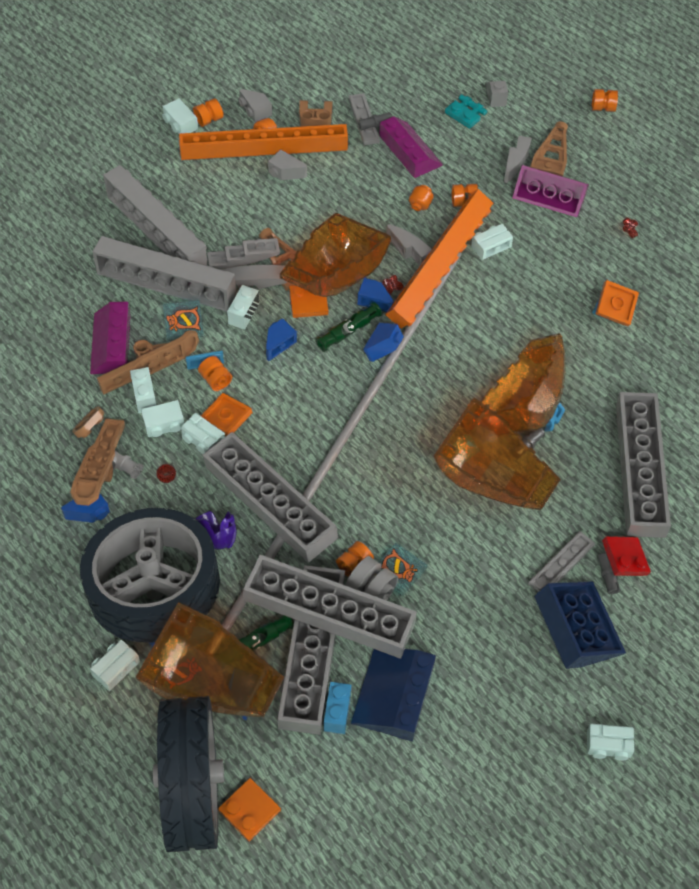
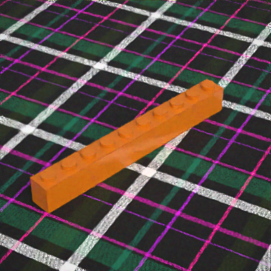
(263, 141)
(439, 259)

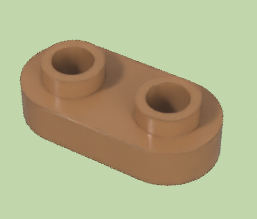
(93, 418)

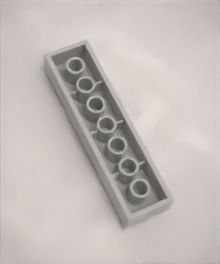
(152, 217)
(164, 273)
(642, 465)
(270, 497)
(330, 606)
(308, 670)

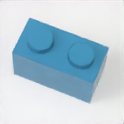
(337, 707)

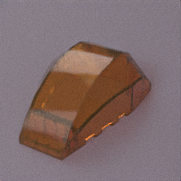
(336, 256)
(532, 385)
(493, 460)
(204, 659)

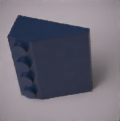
(578, 623)
(394, 693)

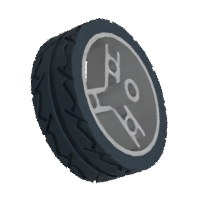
(148, 532)
(187, 774)

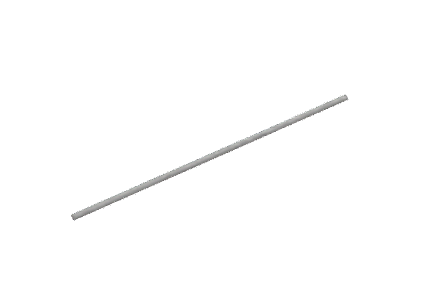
(343, 437)

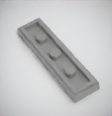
(361, 111)
(562, 561)

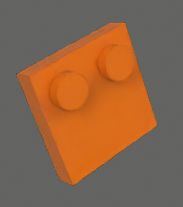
(617, 303)
(307, 304)
(227, 413)
(249, 809)

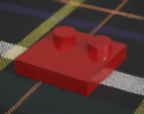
(626, 556)

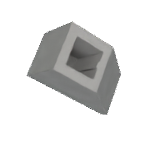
(256, 104)

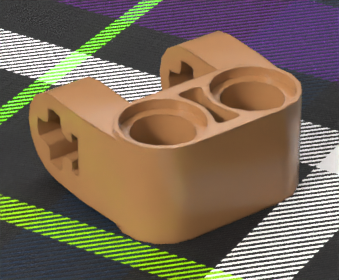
(315, 117)

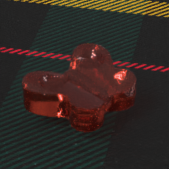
(629, 227)
(392, 284)

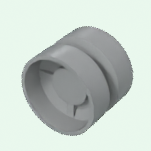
(371, 580)

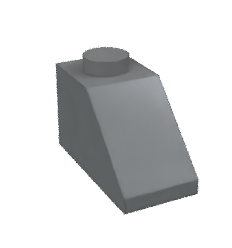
(497, 93)
(286, 167)

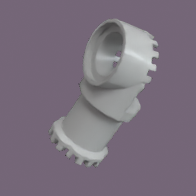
(125, 464)

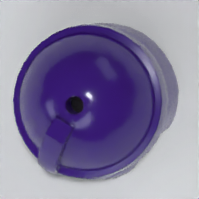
(222, 535)

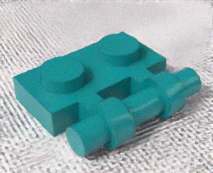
(463, 114)

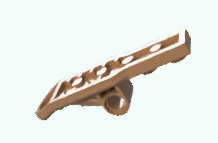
(151, 356)
(97, 464)

